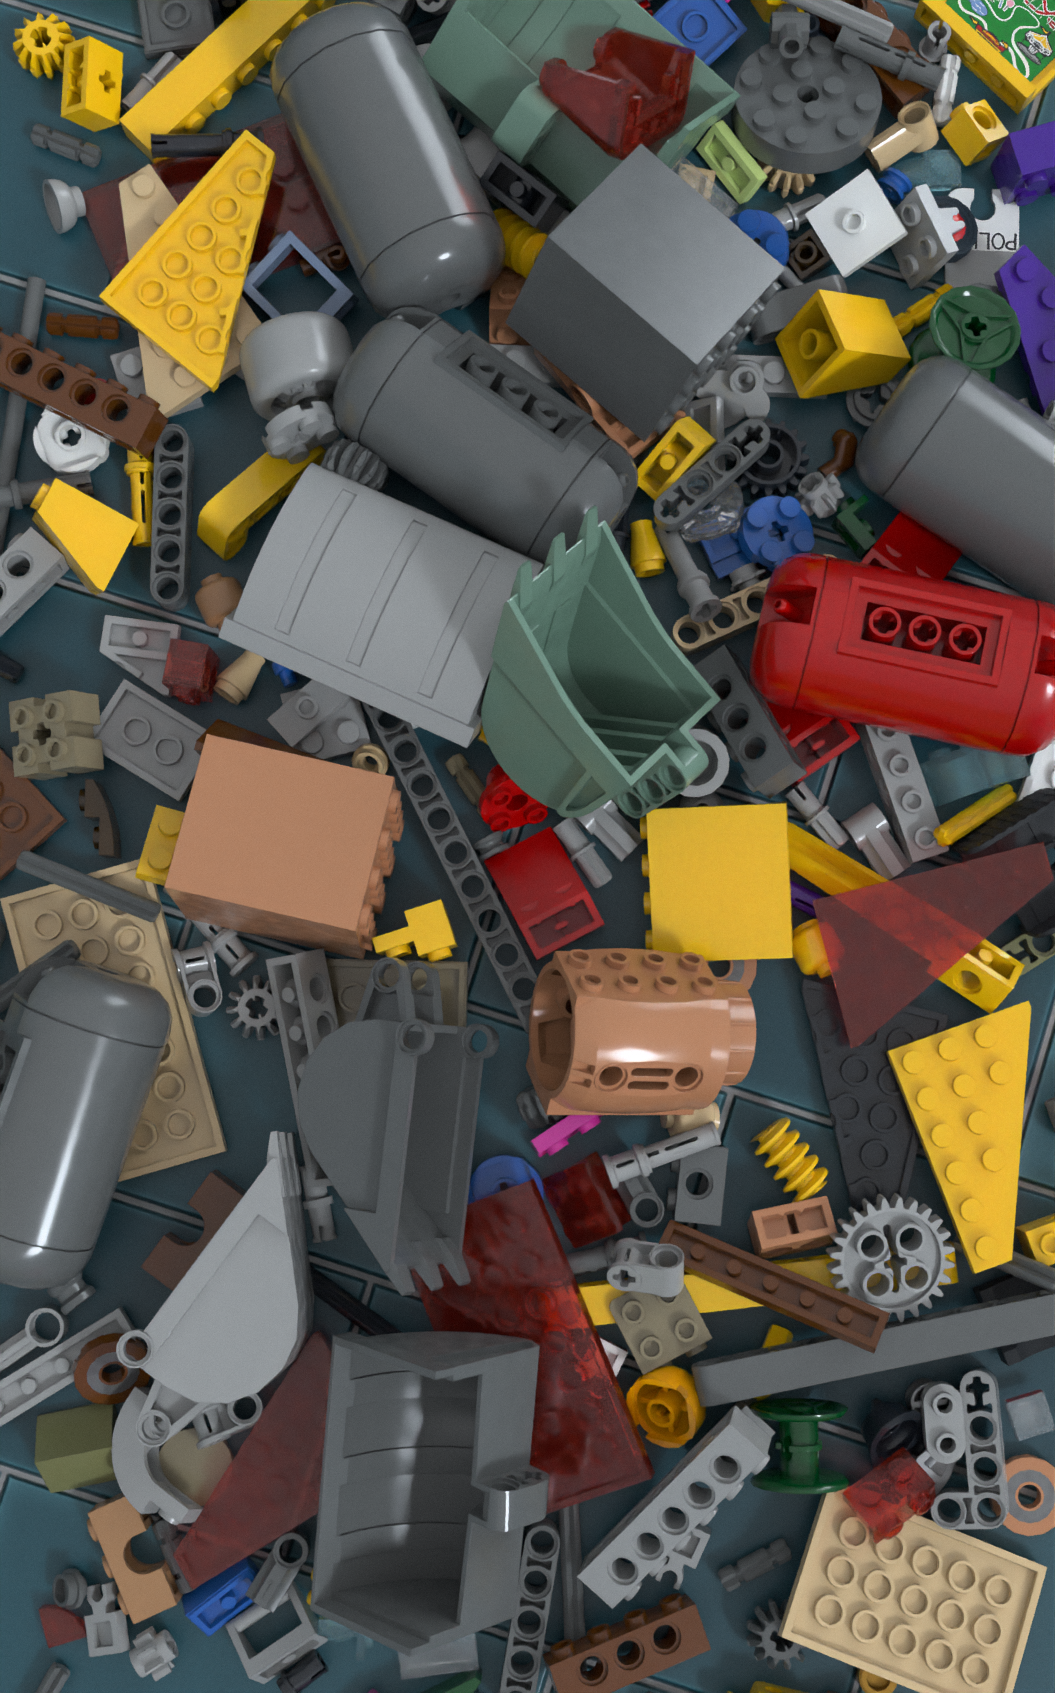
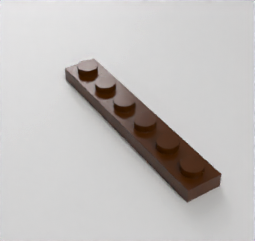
(778, 1287)

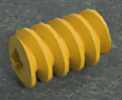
(521, 241)
(790, 1159)

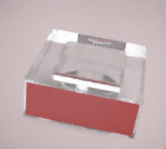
(1029, 1414)

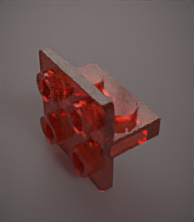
(586, 1201)

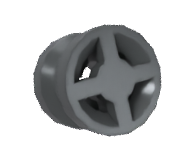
(72, 1294)

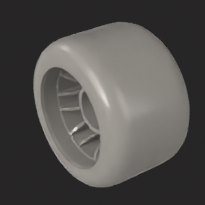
(294, 361)

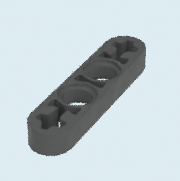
(715, 478)

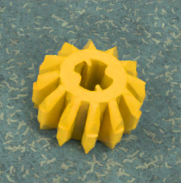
(42, 45)

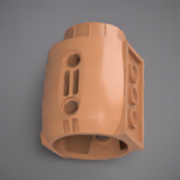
(636, 1033)

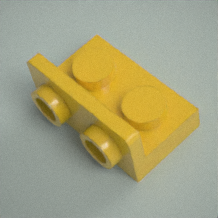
(159, 845)

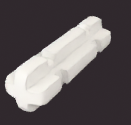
(946, 90)

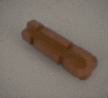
(82, 325)

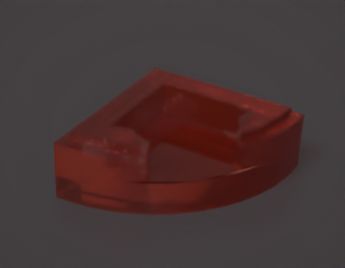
(61, 1625)

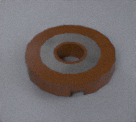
(108, 1387)

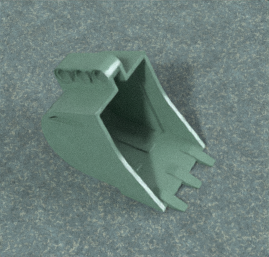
(590, 686)

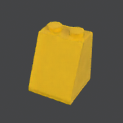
(841, 344)
(83, 531)

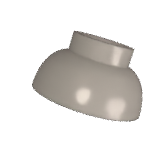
(63, 204)

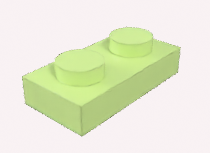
(731, 162)

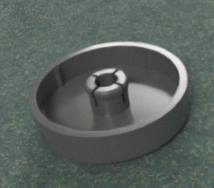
(806, 109)

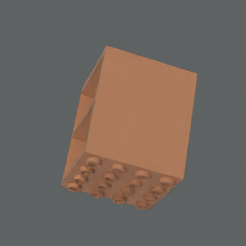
(286, 847)

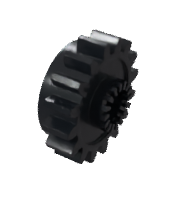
(778, 476)

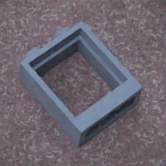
(337, 305)

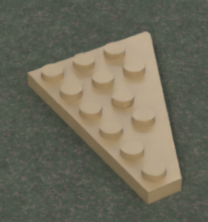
(144, 209)

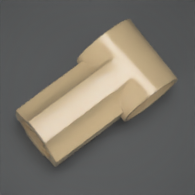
(912, 133)

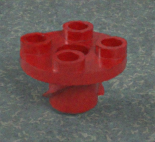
(506, 804)

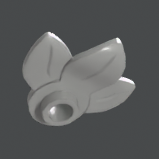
(738, 397)

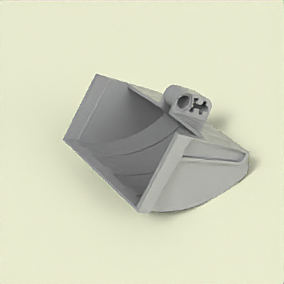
(378, 602)

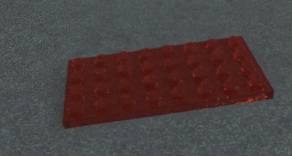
(529, 1292)

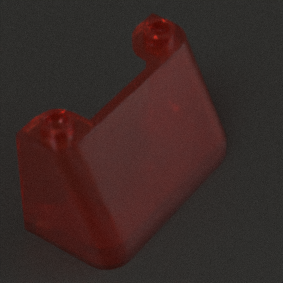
(630, 93)

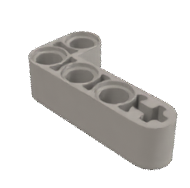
(977, 1447)

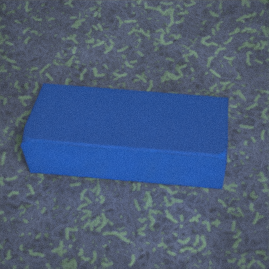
(220, 1597)

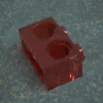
(190, 671)

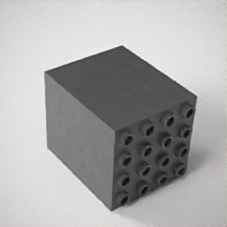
(644, 293)

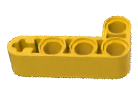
(246, 499)

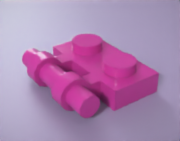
(557, 1136)

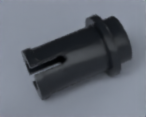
(302, 1674)

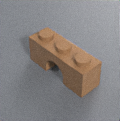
(142, 1586)

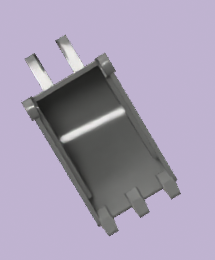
(396, 1121)

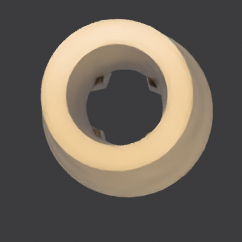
(238, 678)

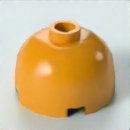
(666, 1406)

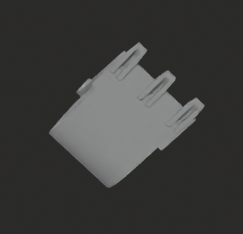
(236, 1309)

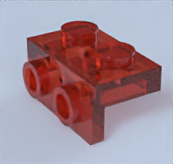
(891, 1495)

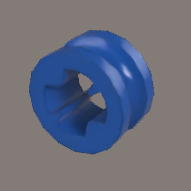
(894, 185)

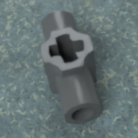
(789, 30)

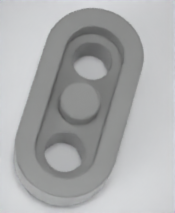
(943, 1423)

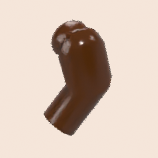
(333, 257)
(844, 456)

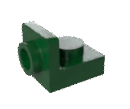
(853, 531)

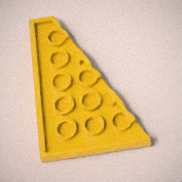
(193, 269)
(969, 1116)

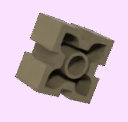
(56, 735)

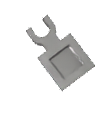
(688, 1555)
(106, 1626)

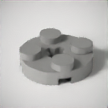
(298, 431)

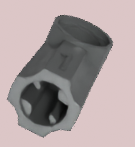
(633, 1191)
(277, 1573)

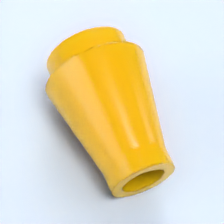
(646, 552)

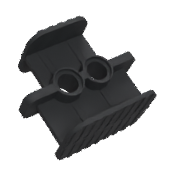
(1015, 827)

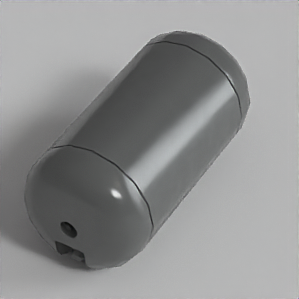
(386, 160)
(480, 433)
(969, 470)
(71, 1095)

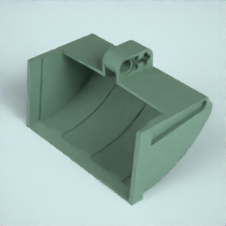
(490, 69)

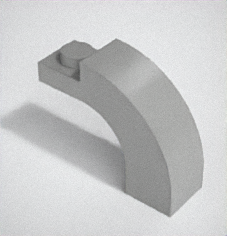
(140, 1470)

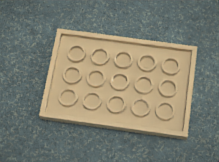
(915, 1607)

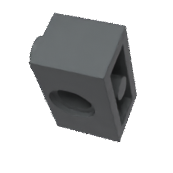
(706, 1205)

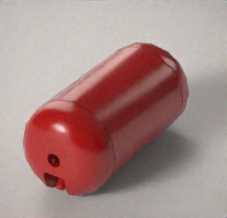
(907, 654)

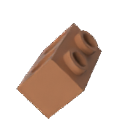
(791, 1227)

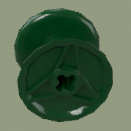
(970, 327)
(799, 1446)

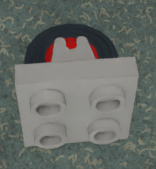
(938, 231)

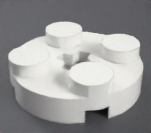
(64, 458)

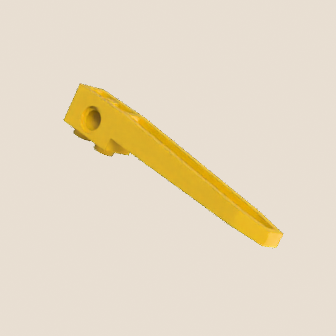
(980, 976)

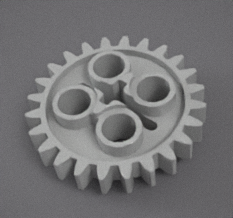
(922, 1250)

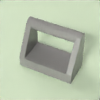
(283, 1652)

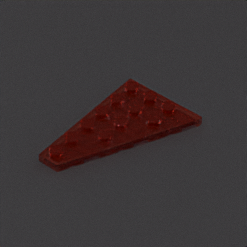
(908, 931)
(272, 1477)

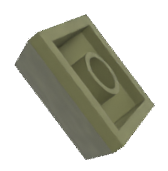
(75, 1446)

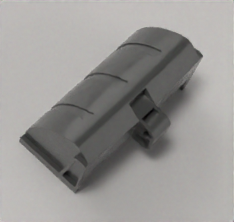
(426, 1485)

